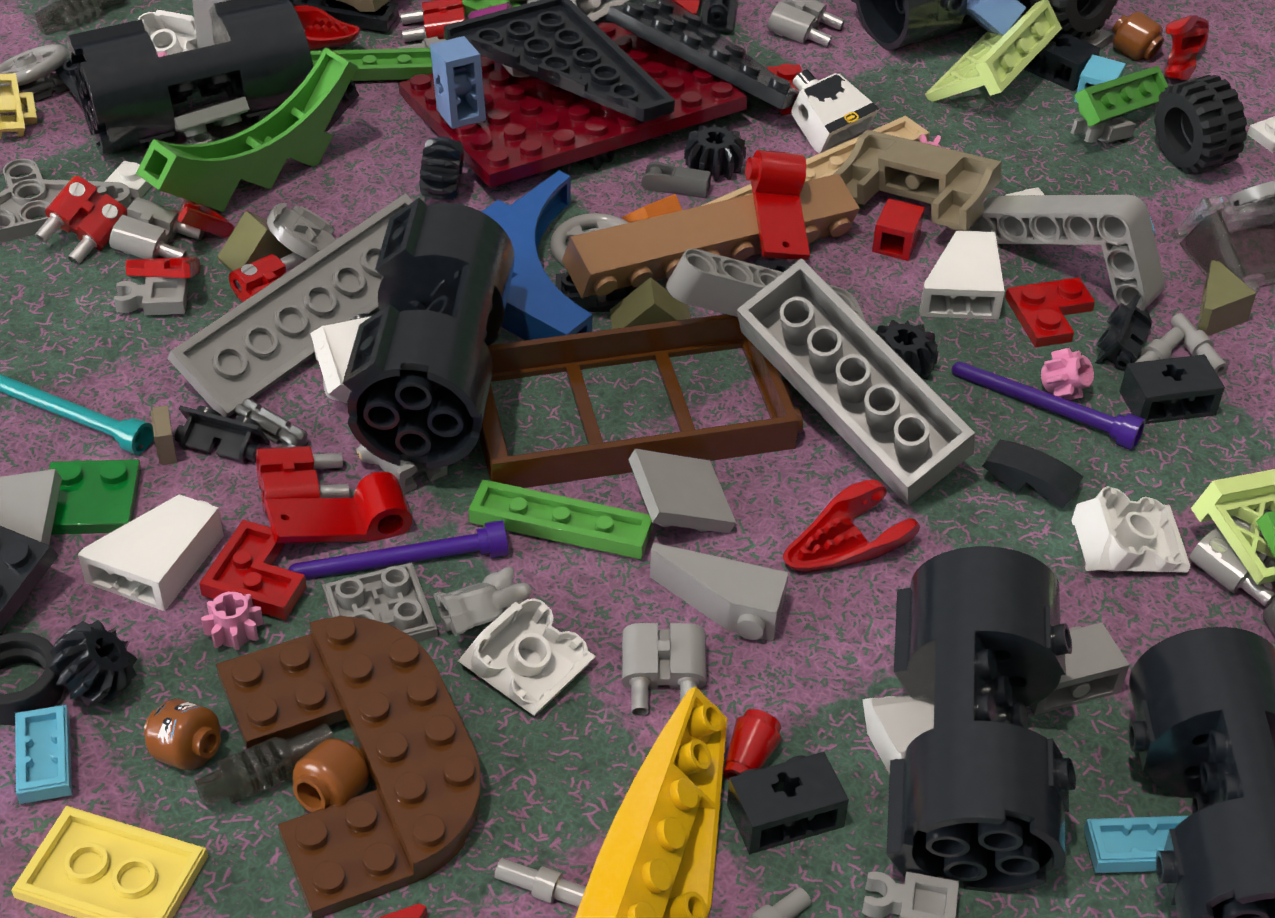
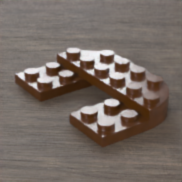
(406, 734)

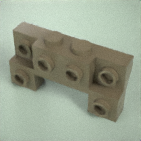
(944, 177)

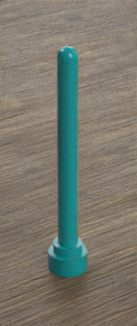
(127, 433)

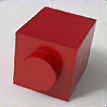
(898, 229)

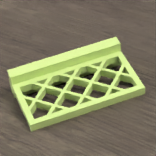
(999, 58)
(1247, 499)

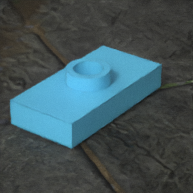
(43, 754)
(1127, 842)

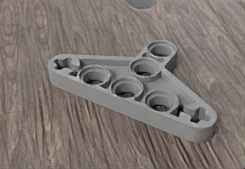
(19, 211)

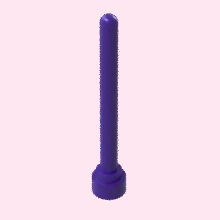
(1124, 429)
(487, 540)

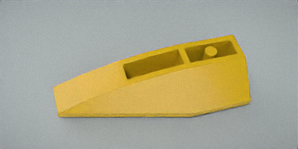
(666, 830)

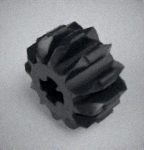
(715, 151)
(441, 168)
(912, 345)
(92, 663)

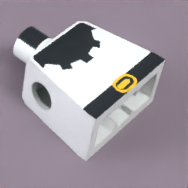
(830, 110)

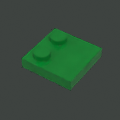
(95, 495)

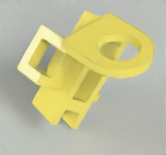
(15, 102)

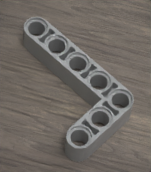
(1113, 221)
(725, 283)

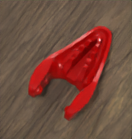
(323, 29)
(1187, 38)
(835, 539)

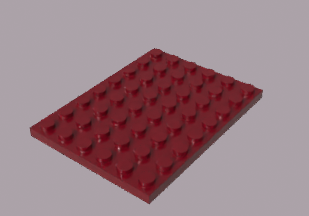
(544, 127)

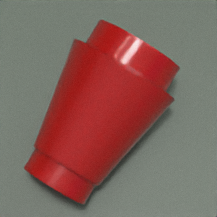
(752, 742)

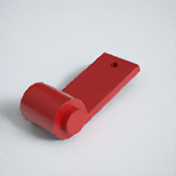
(776, 191)
(371, 515)

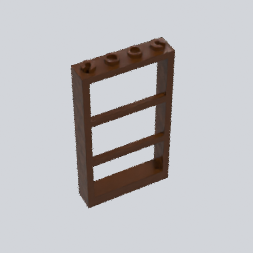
(625, 346)

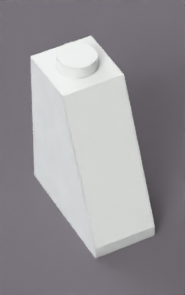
(965, 279)
(155, 552)

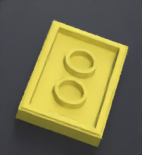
(109, 869)

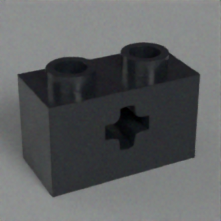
(1063, 60)
(1172, 389)
(787, 802)

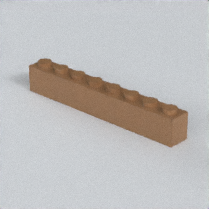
(729, 228)

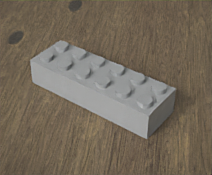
(856, 382)

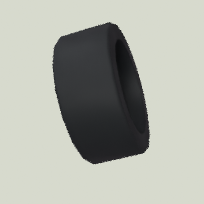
(44, 693)

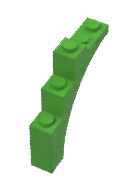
(294, 130)

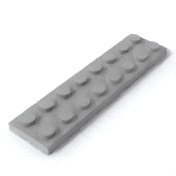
(272, 329)

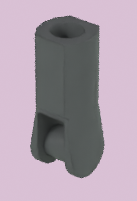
(678, 180)

